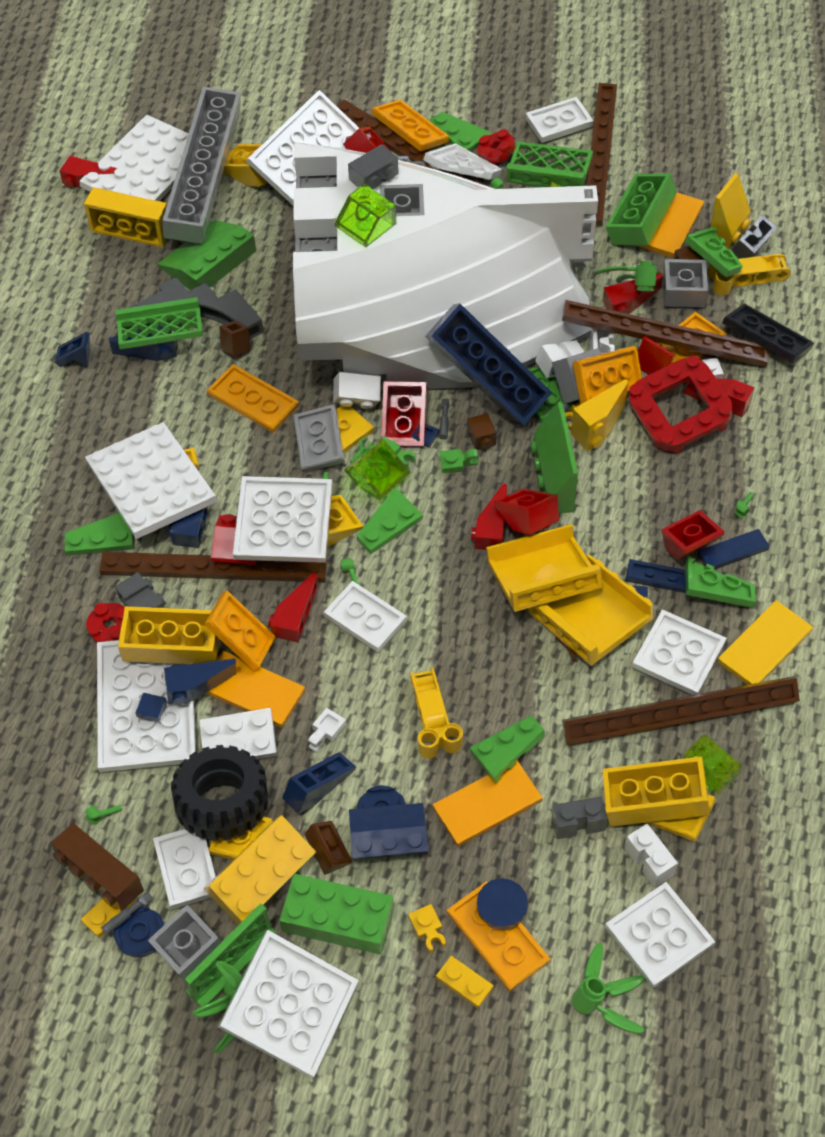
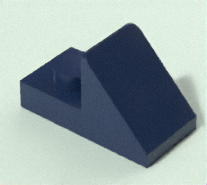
(74, 349)

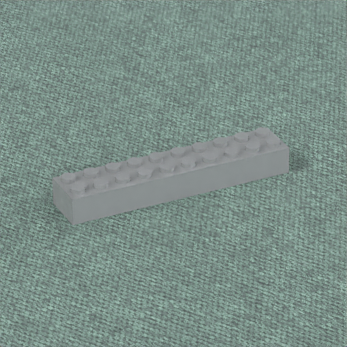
(202, 166)

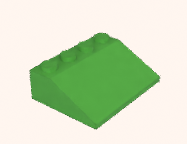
(222, 251)
(555, 459)

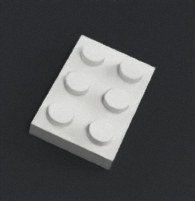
(559, 119)
(365, 616)
(244, 730)
(184, 867)

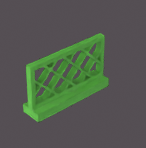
(542, 176)
(154, 315)
(237, 949)

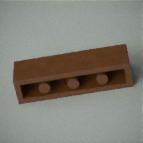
(97, 867)

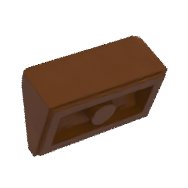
(328, 846)

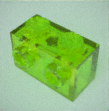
(718, 765)

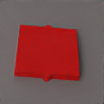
(653, 356)

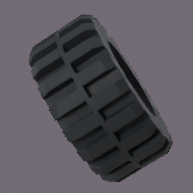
(225, 816)

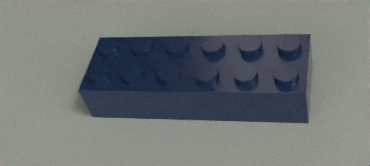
(488, 364)

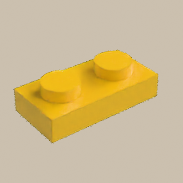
(99, 915)
(464, 982)

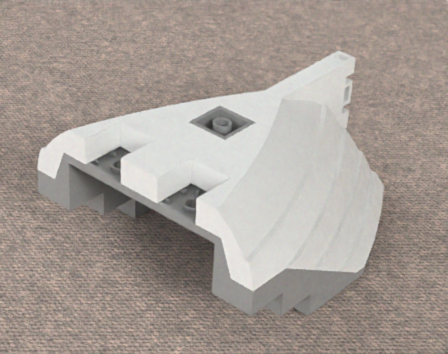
(453, 243)

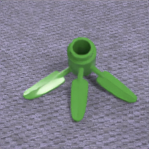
(644, 274)
(232, 979)
(593, 990)

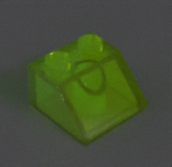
(366, 215)
(377, 470)

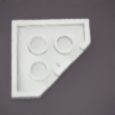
(462, 161)

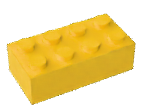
(126, 216)
(167, 636)
(656, 791)
(260, 869)

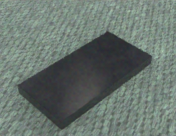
(768, 333)

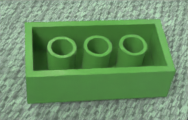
(641, 209)
(337, 913)

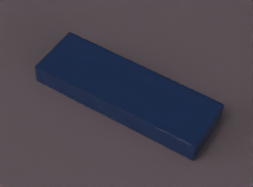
(734, 549)
(656, 576)

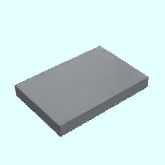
(319, 438)

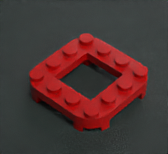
(707, 386)

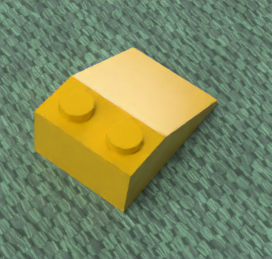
(238, 167)
(731, 212)
(597, 416)
(342, 520)

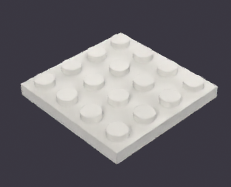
(283, 519)
(288, 1004)

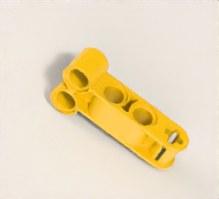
(754, 271)
(433, 717)

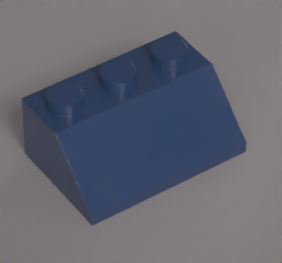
(388, 831)

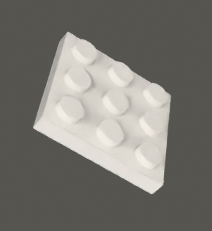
(679, 652)
(659, 934)

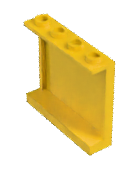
(542, 568)
(596, 619)

